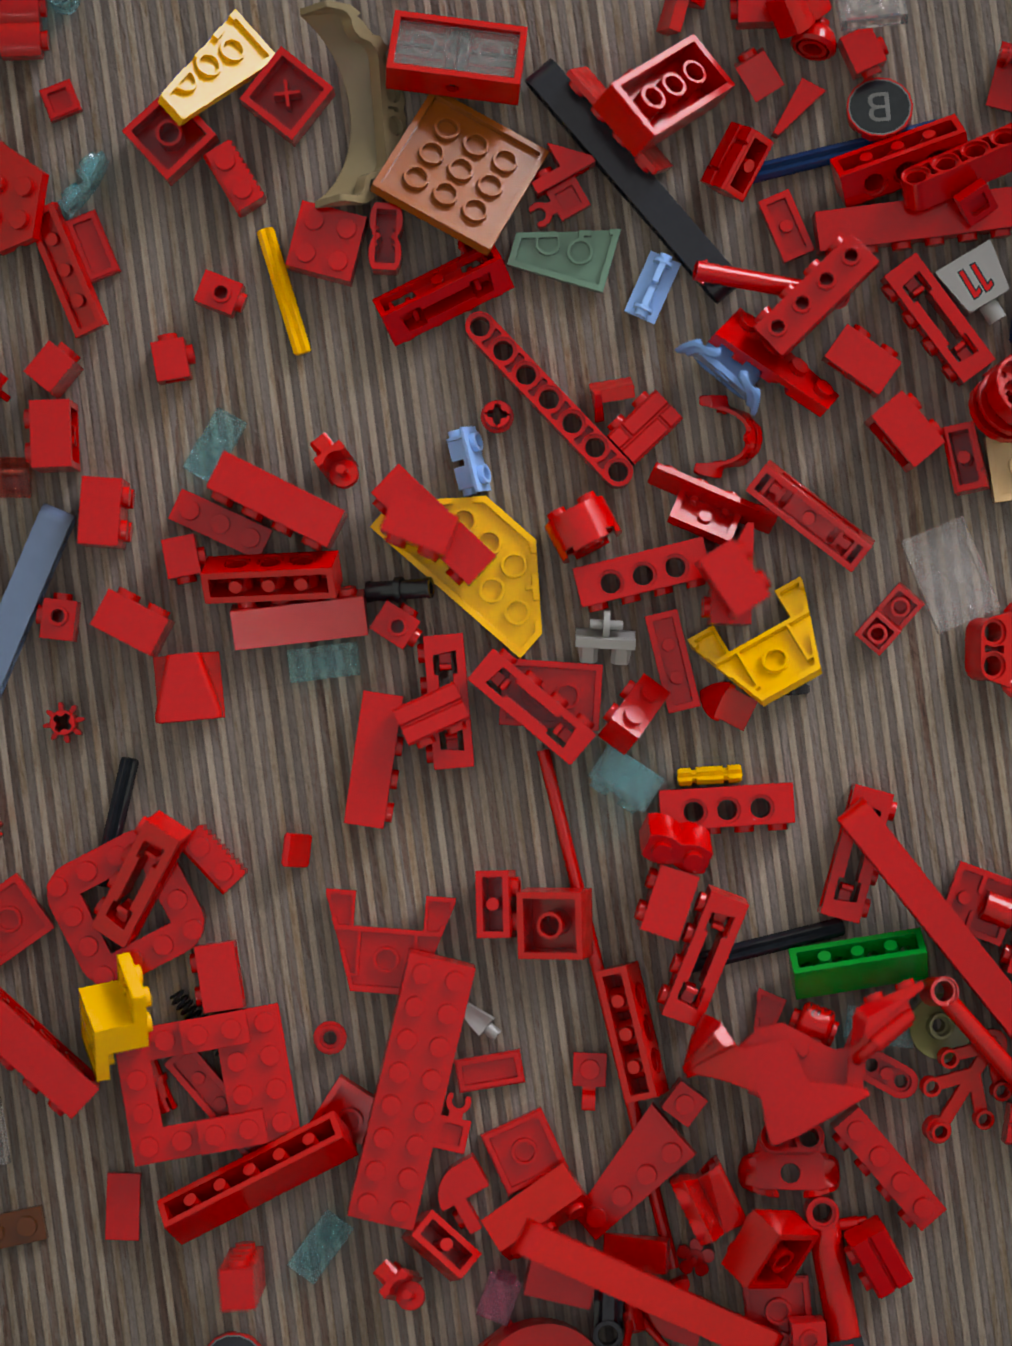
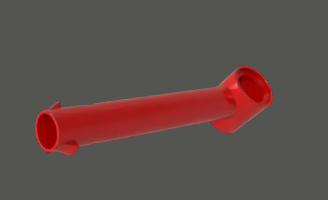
(744, 279)
(967, 1023)

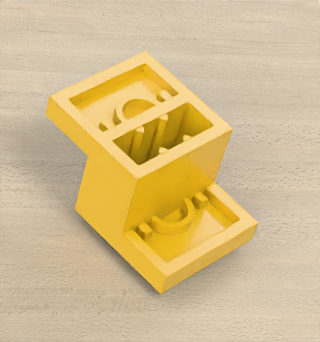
(115, 1016)

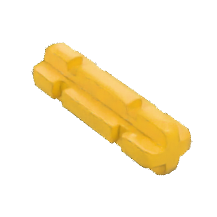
(709, 775)

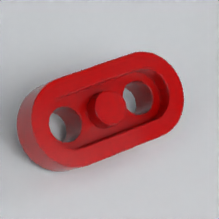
(885, 1073)

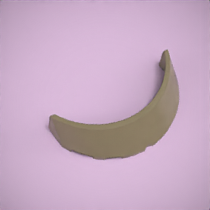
(375, 112)

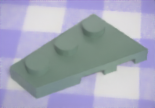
(568, 257)

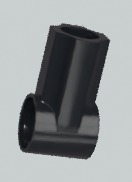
(609, 1312)

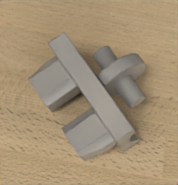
(605, 635)

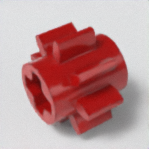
(55, 724)

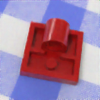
(981, 901)

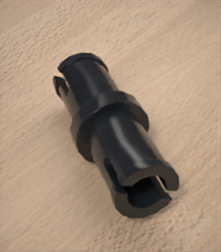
(399, 589)

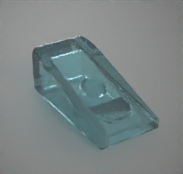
(323, 662)

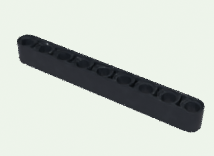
(618, 165)

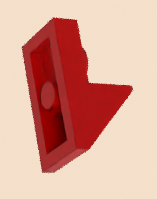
(568, 164)

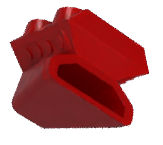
(188, 687)
(708, 1201)

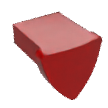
(674, 14)
(609, 391)
(727, 704)

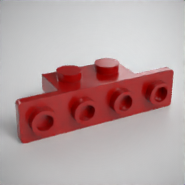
(706, 508)

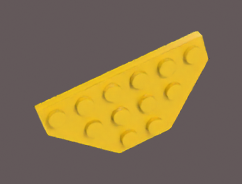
(507, 591)

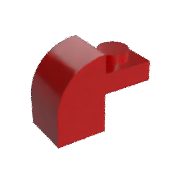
(456, 1185)

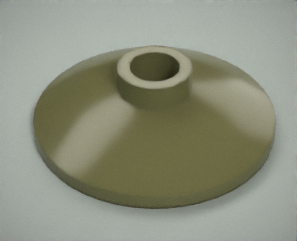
(929, 1040)

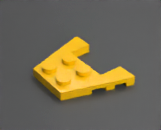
(773, 660)

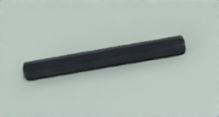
(779, 941)

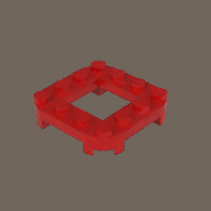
(90, 946)

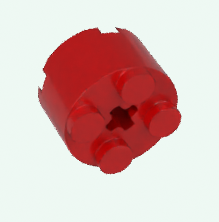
(581, 527)

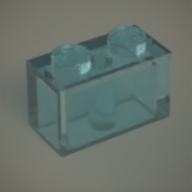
(626, 779)

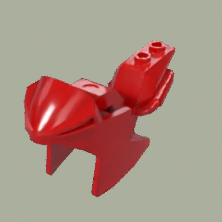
(794, 1074)

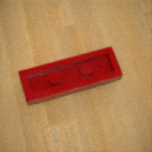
(220, 524)
(672, 660)

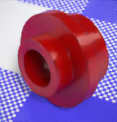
(330, 1048)

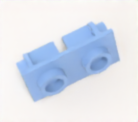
(652, 286)
(467, 445)

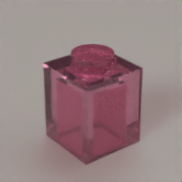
(498, 1296)

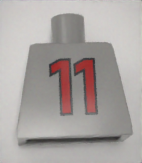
(975, 282)

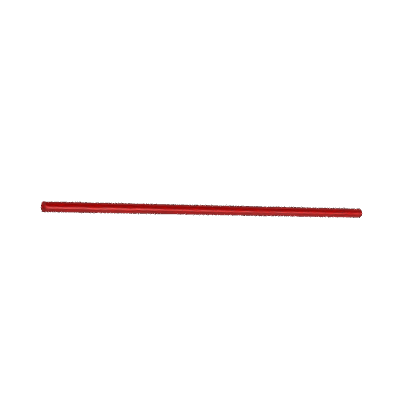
(596, 962)

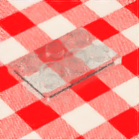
(950, 575)

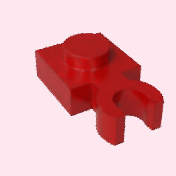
(564, 201)
(452, 1129)

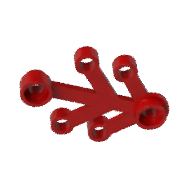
(967, 1081)

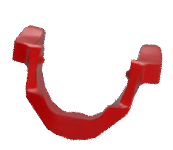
(752, 438)

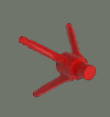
(635, 1324)

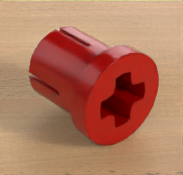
(505, 423)

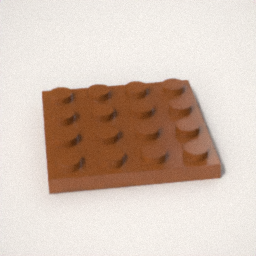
(459, 171)

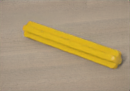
(283, 291)

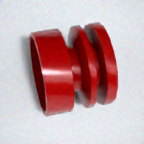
(992, 403)

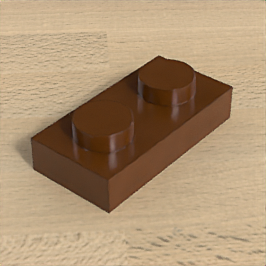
(22, 1226)

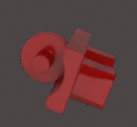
(335, 462)
(400, 1285)

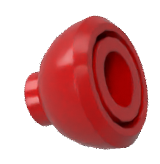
(817, 42)

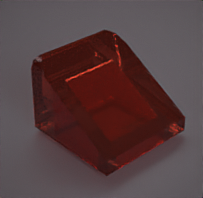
(15, 478)

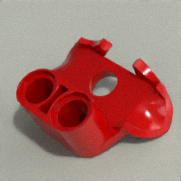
(994, 649)
(761, 1169)

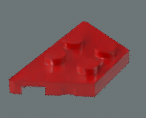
(21, 200)

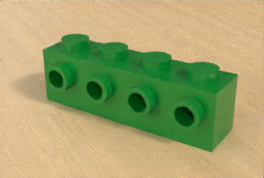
(858, 963)

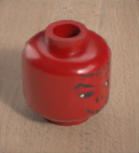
(815, 1022)

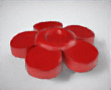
(695, 1257)

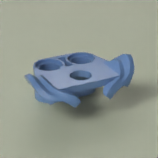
(734, 376)

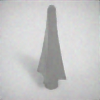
(481, 1022)

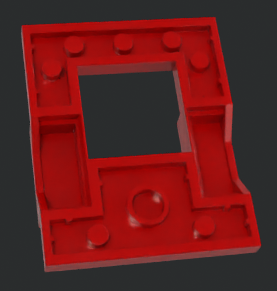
(253, 1077)

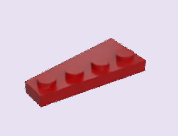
(791, 372)
(639, 1167)

